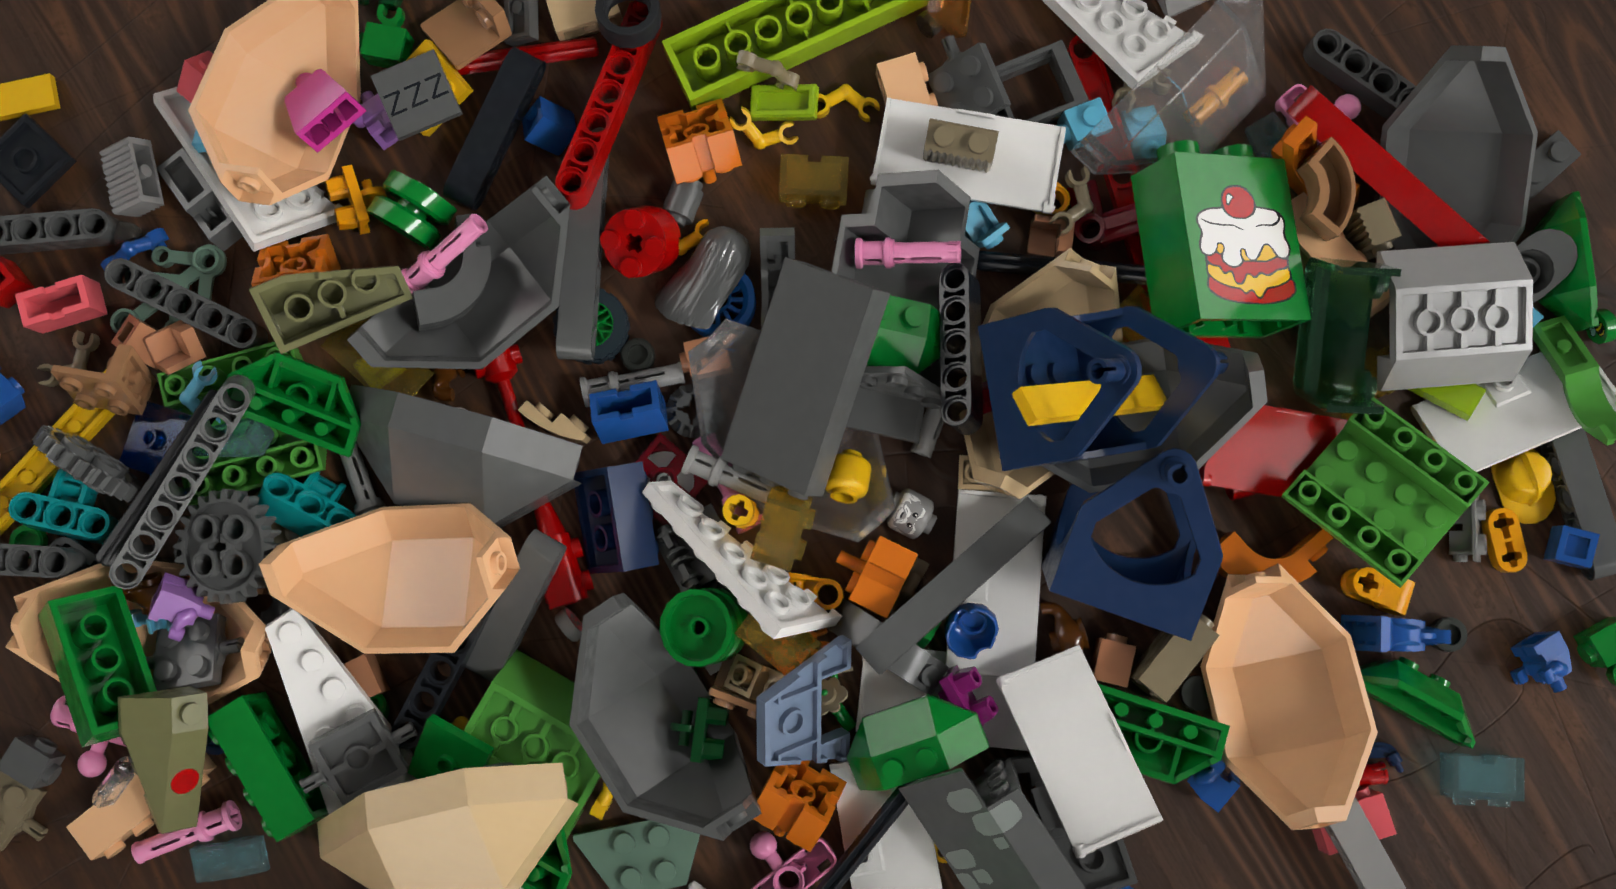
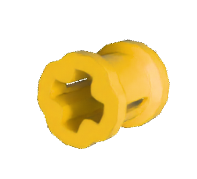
(740, 501)

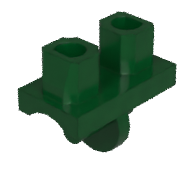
(702, 746)

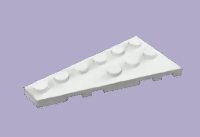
(1120, 33)
(258, 223)
(758, 587)
(319, 687)

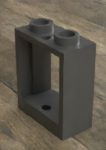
(1063, 71)

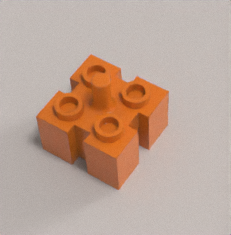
(700, 142)
(309, 255)
(877, 574)
(799, 802)

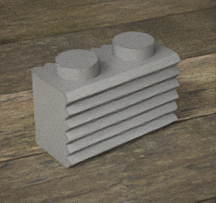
(131, 177)

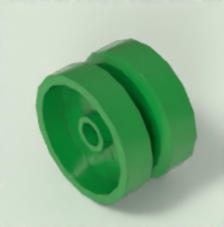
(414, 206)
(701, 626)

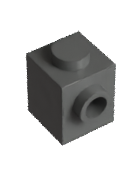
(32, 761)

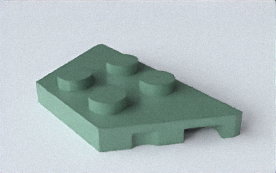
(640, 854)

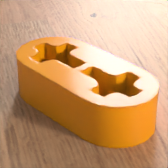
(1506, 540)

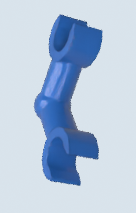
(131, 248)

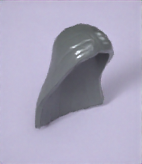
(706, 279)

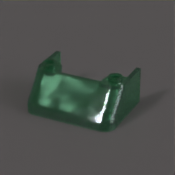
(1334, 341)

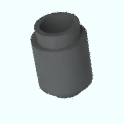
(684, 201)

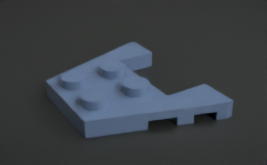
(791, 712)

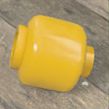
(849, 477)

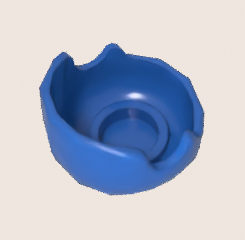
(970, 630)

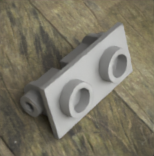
(1469, 540)

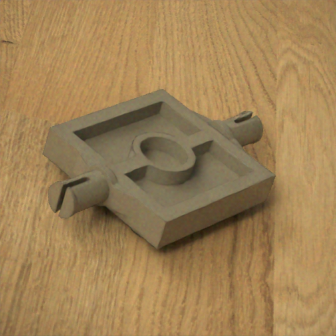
(17, 810)

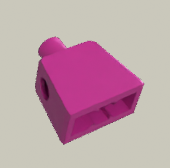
(320, 109)

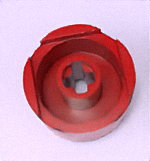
(636, 257)

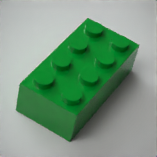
(95, 658)
(267, 764)

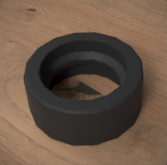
(628, 36)

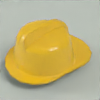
(1525, 486)

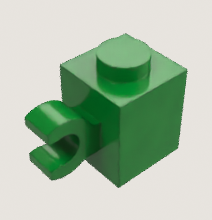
(386, 42)
(1598, 646)

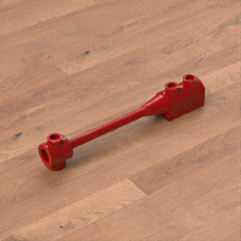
(569, 582)

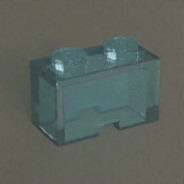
(1482, 778)

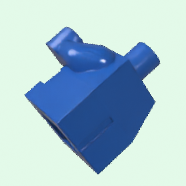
(1543, 658)
(1214, 785)

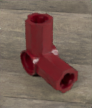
(1114, 224)

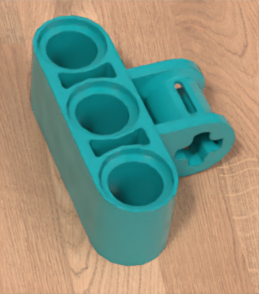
(62, 499)
(303, 506)

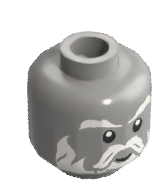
(912, 514)

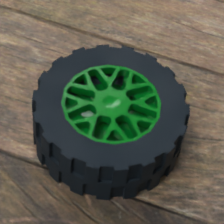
(611, 328)

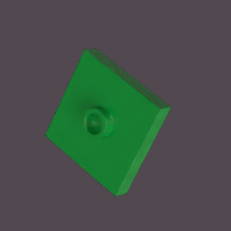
(446, 749)

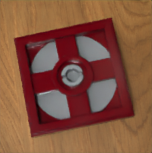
(664, 463)

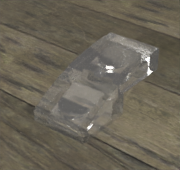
(114, 783)

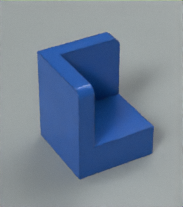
(549, 126)
(1571, 546)

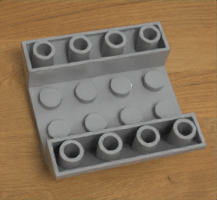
(1456, 316)

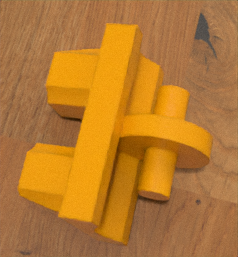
(347, 187)

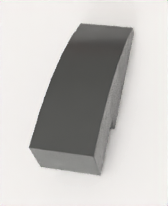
(199, 199)

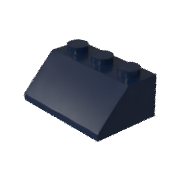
(616, 518)

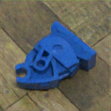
(1392, 633)

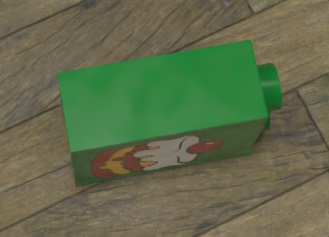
(1220, 242)

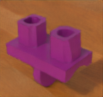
(958, 689)

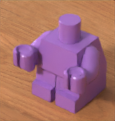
(376, 120)
(178, 605)

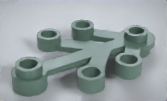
(197, 270)

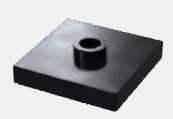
(31, 160)

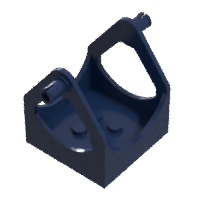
(1064, 348)
(1144, 589)

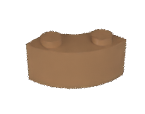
(1329, 189)

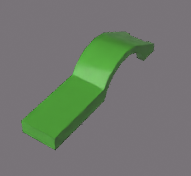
(1579, 377)

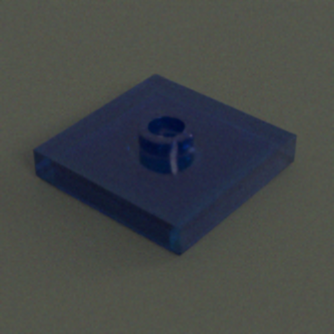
(152, 436)

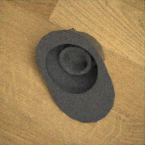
(1549, 258)

